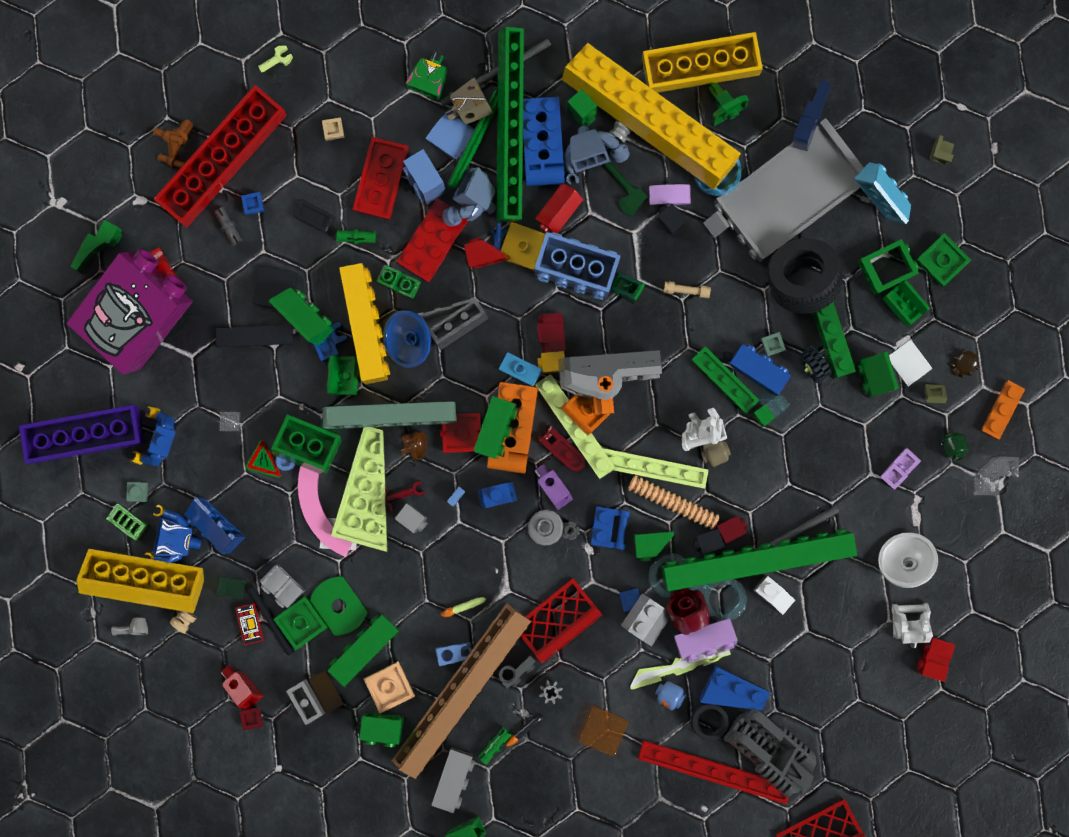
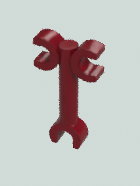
(401, 494)

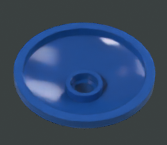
(407, 338)

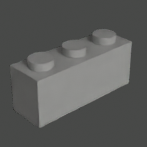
(453, 780)

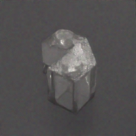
(987, 479)

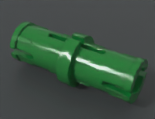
(356, 236)
(494, 745)

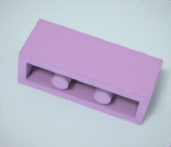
(706, 641)

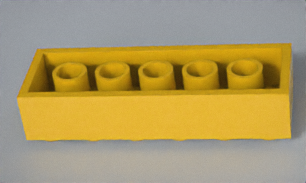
(702, 62)
(363, 323)
(140, 580)

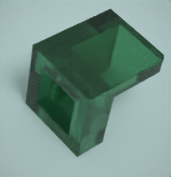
(231, 587)

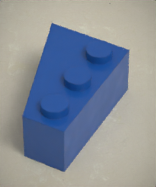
(730, 690)

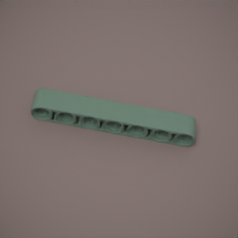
(389, 415)

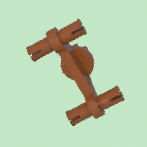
(174, 140)

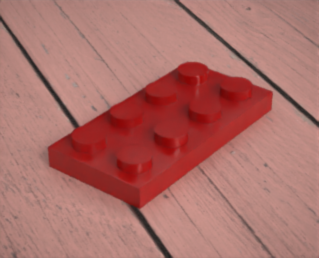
(380, 178)
(430, 243)

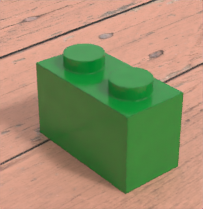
(582, 108)

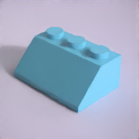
(884, 193)

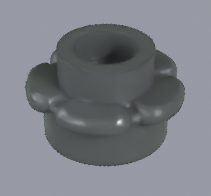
(575, 530)

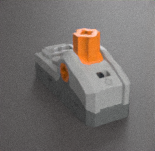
(585, 374)

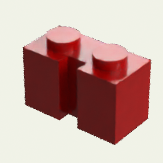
(935, 659)

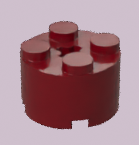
(688, 610)

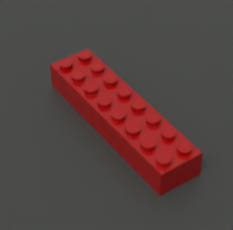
(220, 156)

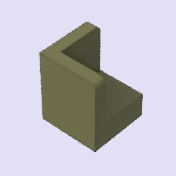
(942, 151)

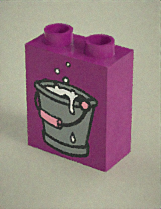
(130, 310)

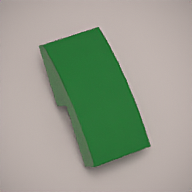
(398, 281)

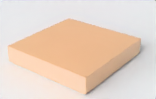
(389, 687)

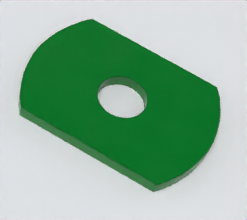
(342, 622)

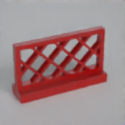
(567, 634)
(849, 813)

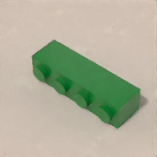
(834, 341)
(363, 650)

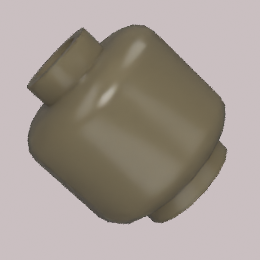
(716, 453)

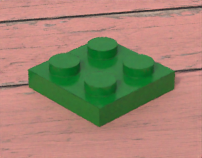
(943, 260)
(300, 623)

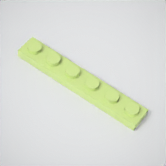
(586, 444)
(658, 469)

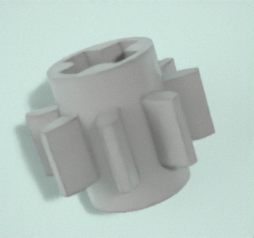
(552, 697)

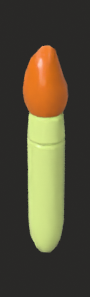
(462, 607)

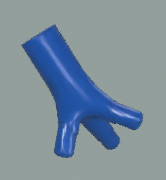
(498, 235)

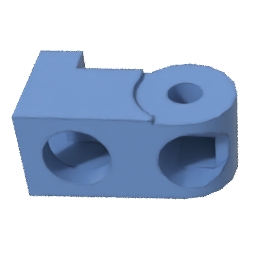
(452, 653)

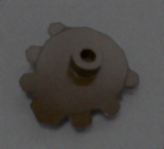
(965, 363)

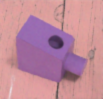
(557, 492)

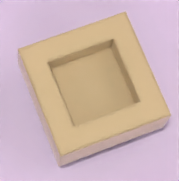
(333, 129)

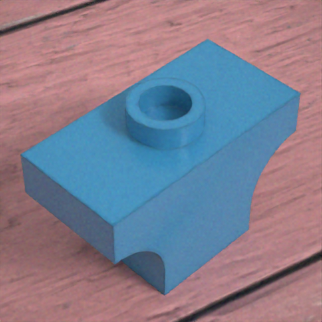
(520, 369)

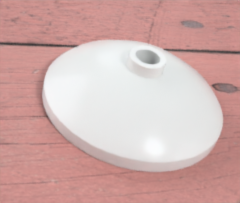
(907, 549)

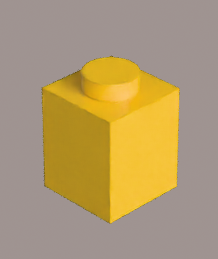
(549, 362)

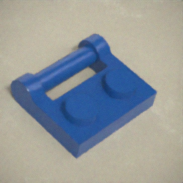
(603, 528)

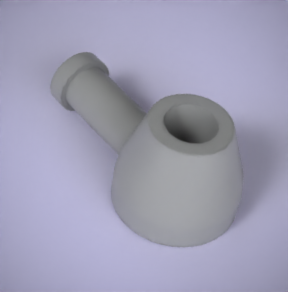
(137, 627)

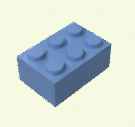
(424, 177)

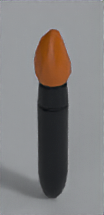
(524, 730)

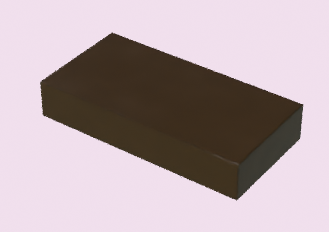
(326, 691)

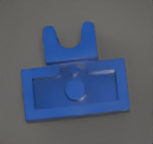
(329, 347)

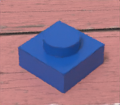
(252, 203)
(629, 598)

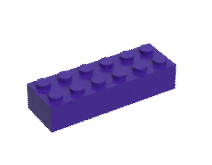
(81, 434)

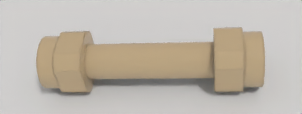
(703, 291)

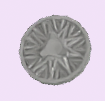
(545, 527)

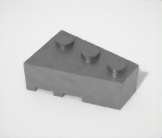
(453, 321)

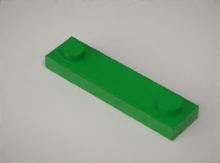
(725, 380)

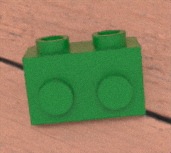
(906, 303)
(342, 375)

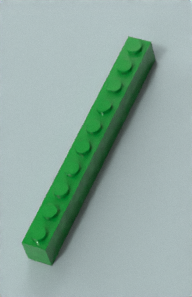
(510, 124)
(758, 560)

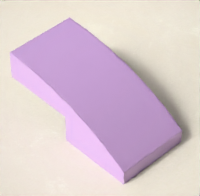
(670, 194)
(900, 468)

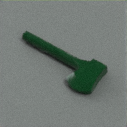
(635, 197)

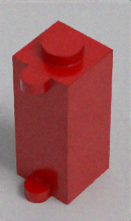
(559, 209)

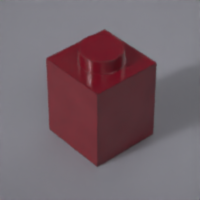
(732, 529)

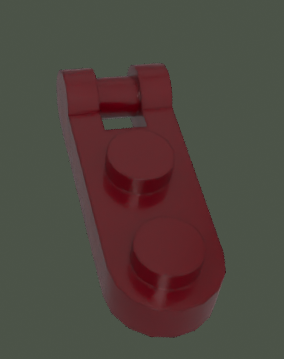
(562, 449)

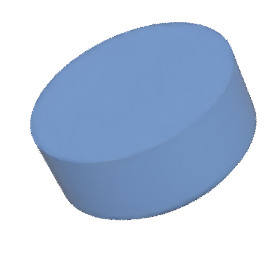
(284, 464)

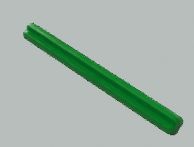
(473, 144)

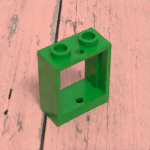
(871, 275)

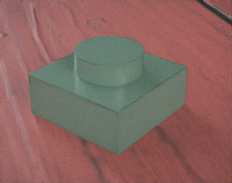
(773, 344)
(137, 492)

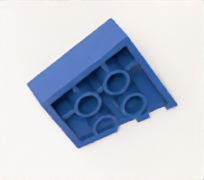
(213, 525)

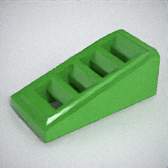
(138, 532)

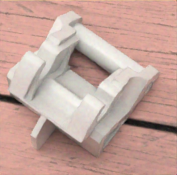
(703, 431)
(912, 631)

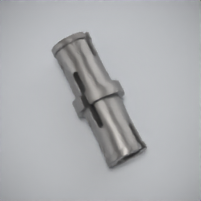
(228, 226)

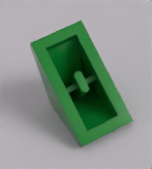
(627, 287)

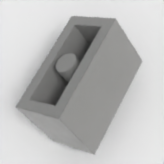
(412, 518)
(306, 702)

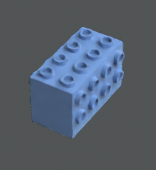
(576, 265)

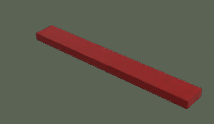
(709, 770)

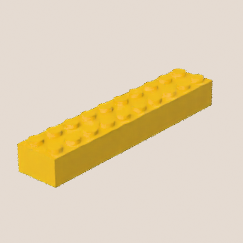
(651, 116)

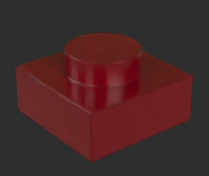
(251, 718)

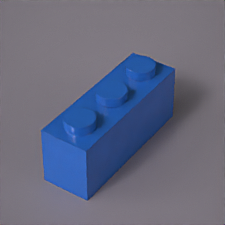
(760, 369)

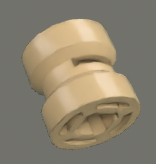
(182, 621)

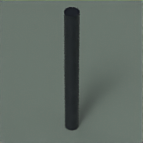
(270, 620)

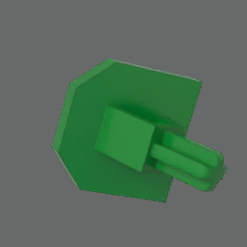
(727, 105)

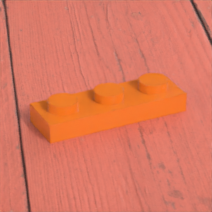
(1002, 410)

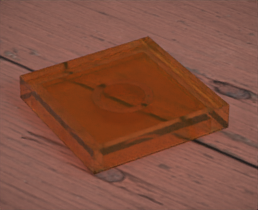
(603, 731)

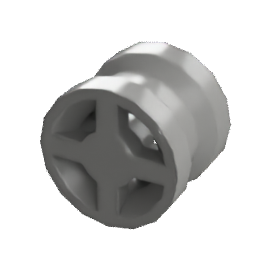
(620, 131)

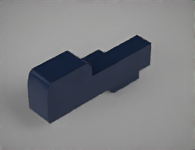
(810, 118)

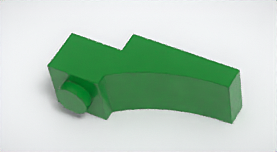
(107, 235)

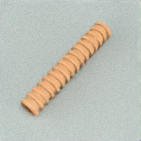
(673, 502)

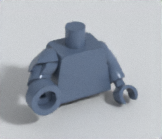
(588, 151)
(475, 196)

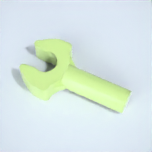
(277, 59)

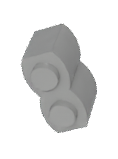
(281, 586)

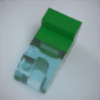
(771, 410)

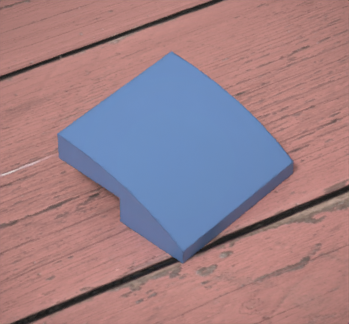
(450, 136)

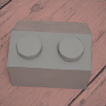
(646, 620)

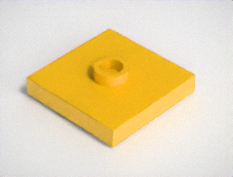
(523, 245)

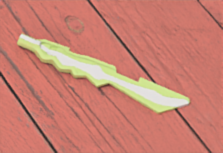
(652, 675)

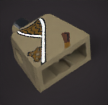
(469, 103)

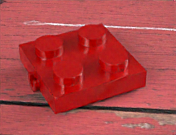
(462, 434)

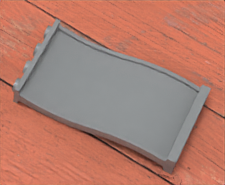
(790, 192)

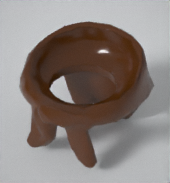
(414, 444)

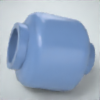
(670, 695)

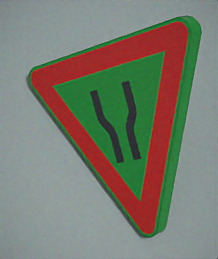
(262, 461)

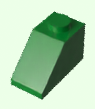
(650, 544)

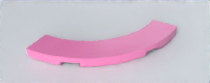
(314, 513)

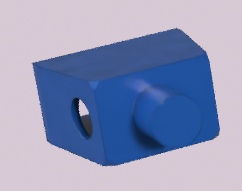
(497, 495)

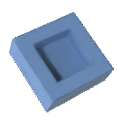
(456, 496)

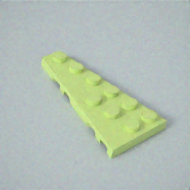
(363, 504)

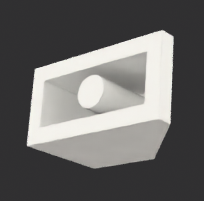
(774, 594)

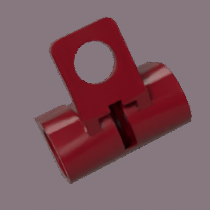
(551, 332)

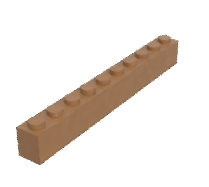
(460, 691)

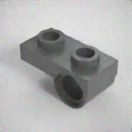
(526, 666)

